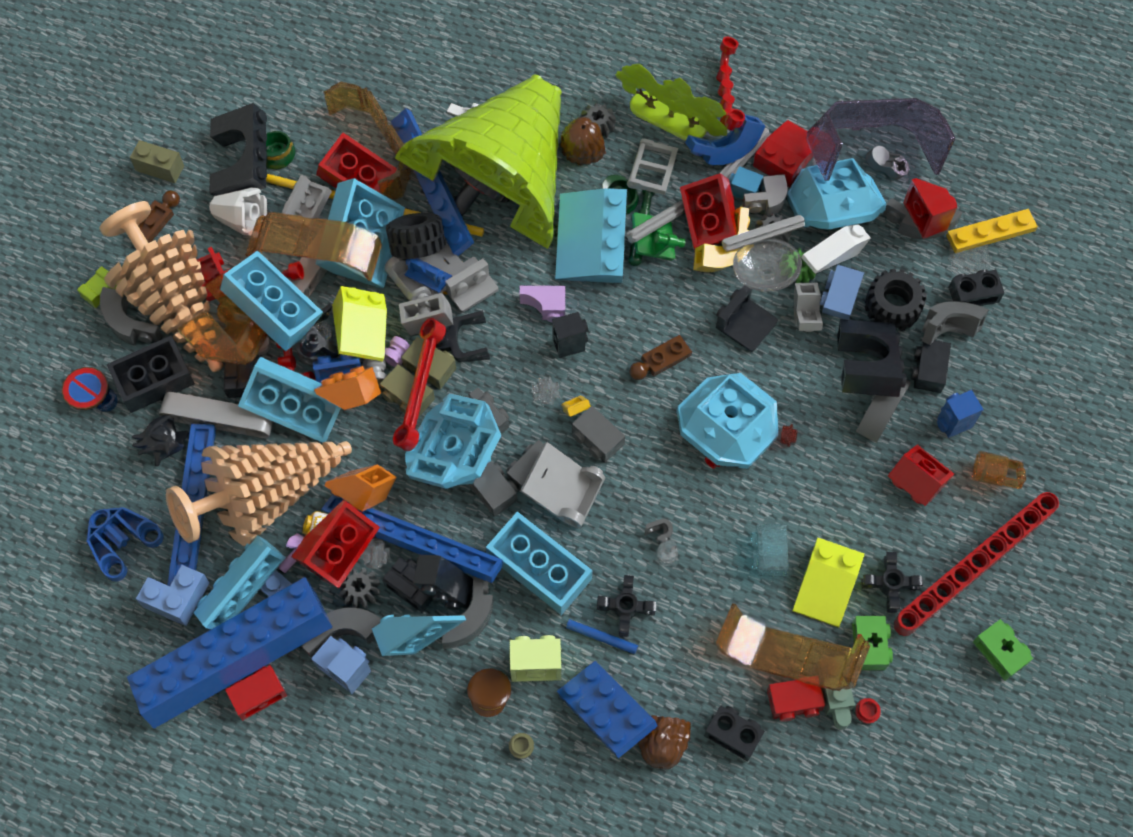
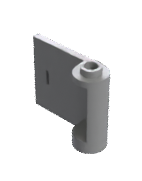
(413, 290)
(565, 486)

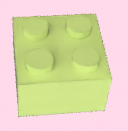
(535, 659)

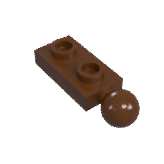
(159, 215)
(661, 358)

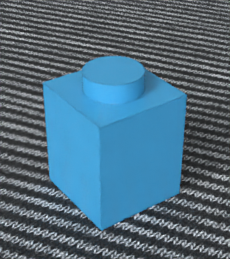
(745, 182)

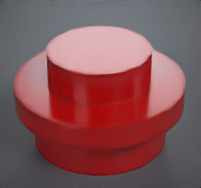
(868, 710)

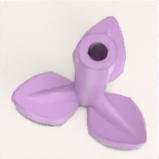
(293, 542)

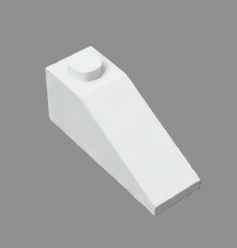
(837, 248)

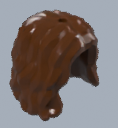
(580, 144)
(665, 743)

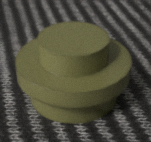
(521, 745)

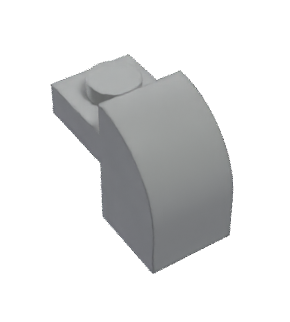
(770, 199)
(807, 307)

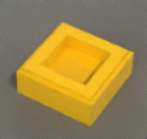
(575, 405)

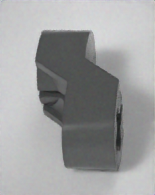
(883, 161)

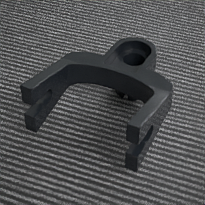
(450, 339)
(315, 342)

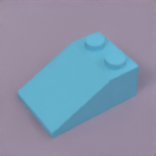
(411, 634)

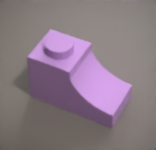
(546, 299)

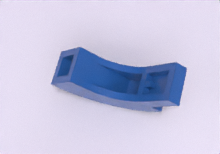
(730, 147)

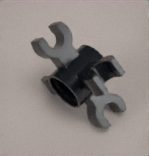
(903, 582)
(645, 607)

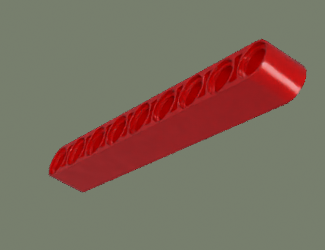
(969, 571)

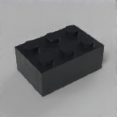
(150, 373)

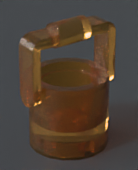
(993, 470)

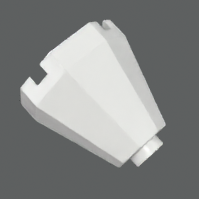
(239, 209)

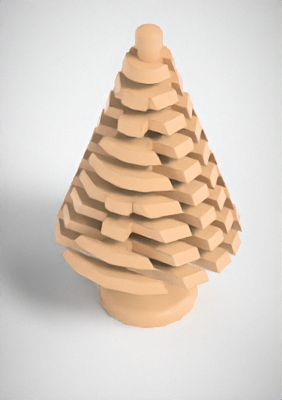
(159, 274)
(253, 485)

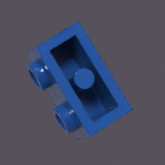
(959, 413)

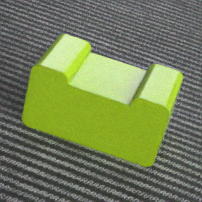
(92, 288)

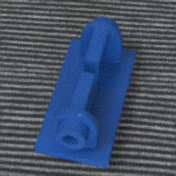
(426, 274)

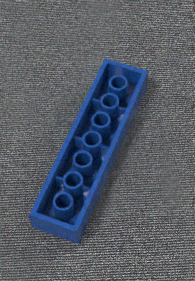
(228, 653)

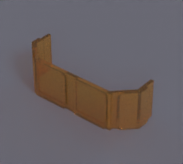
(352, 96)
(316, 240)
(791, 654)

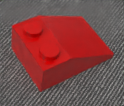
(784, 152)
(352, 160)
(709, 210)
(336, 544)

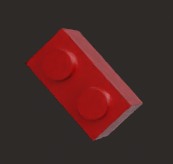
(256, 692)
(794, 699)

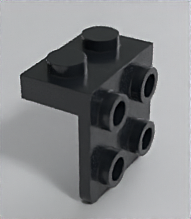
(745, 320)

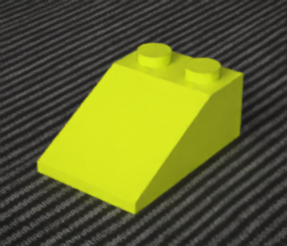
(360, 323)
(828, 582)

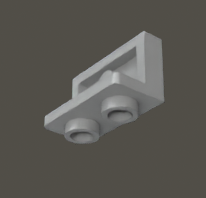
(307, 199)

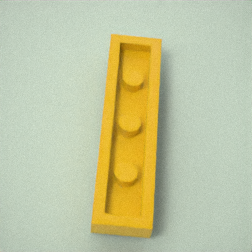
(991, 230)

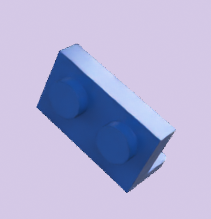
(327, 366)

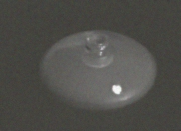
(767, 265)

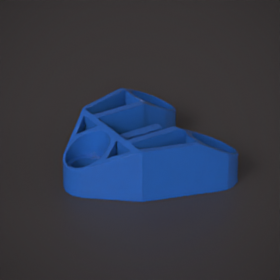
(133, 522)

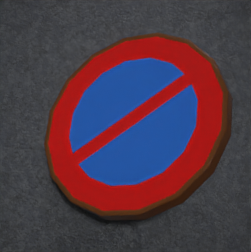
(85, 388)

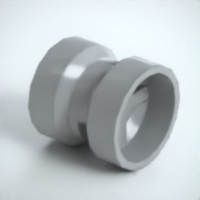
(378, 367)

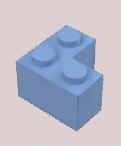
(843, 289)
(178, 599)
(342, 663)

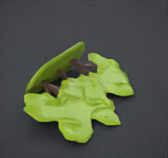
(671, 104)

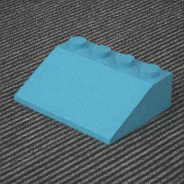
(367, 210)
(591, 235)

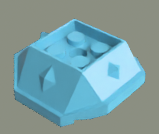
(842, 201)
(726, 439)
(453, 443)

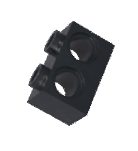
(977, 293)
(730, 738)

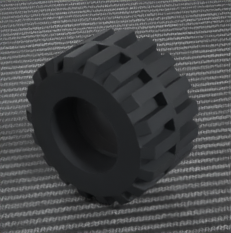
(415, 235)
(899, 284)

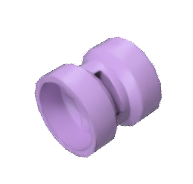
(395, 351)

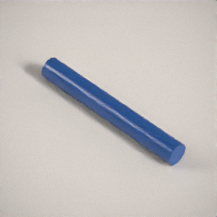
(602, 636)

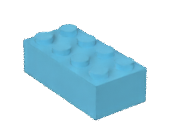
(540, 563)

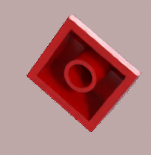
(929, 207)
(920, 475)

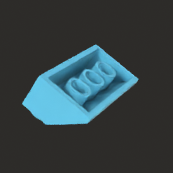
(270, 300)
(288, 400)
(239, 584)

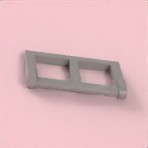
(667, 170)

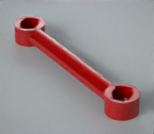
(406, 435)

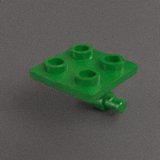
(658, 243)

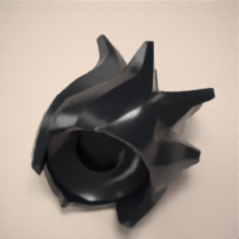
(160, 439)

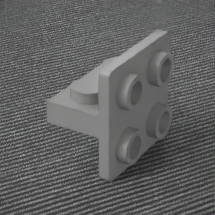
(471, 284)

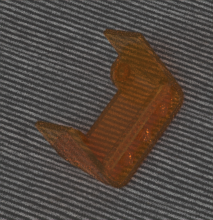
(236, 343)

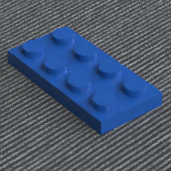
(607, 709)

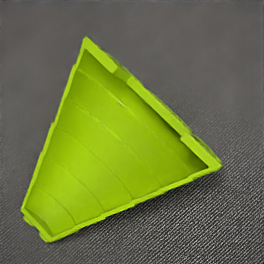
(506, 146)

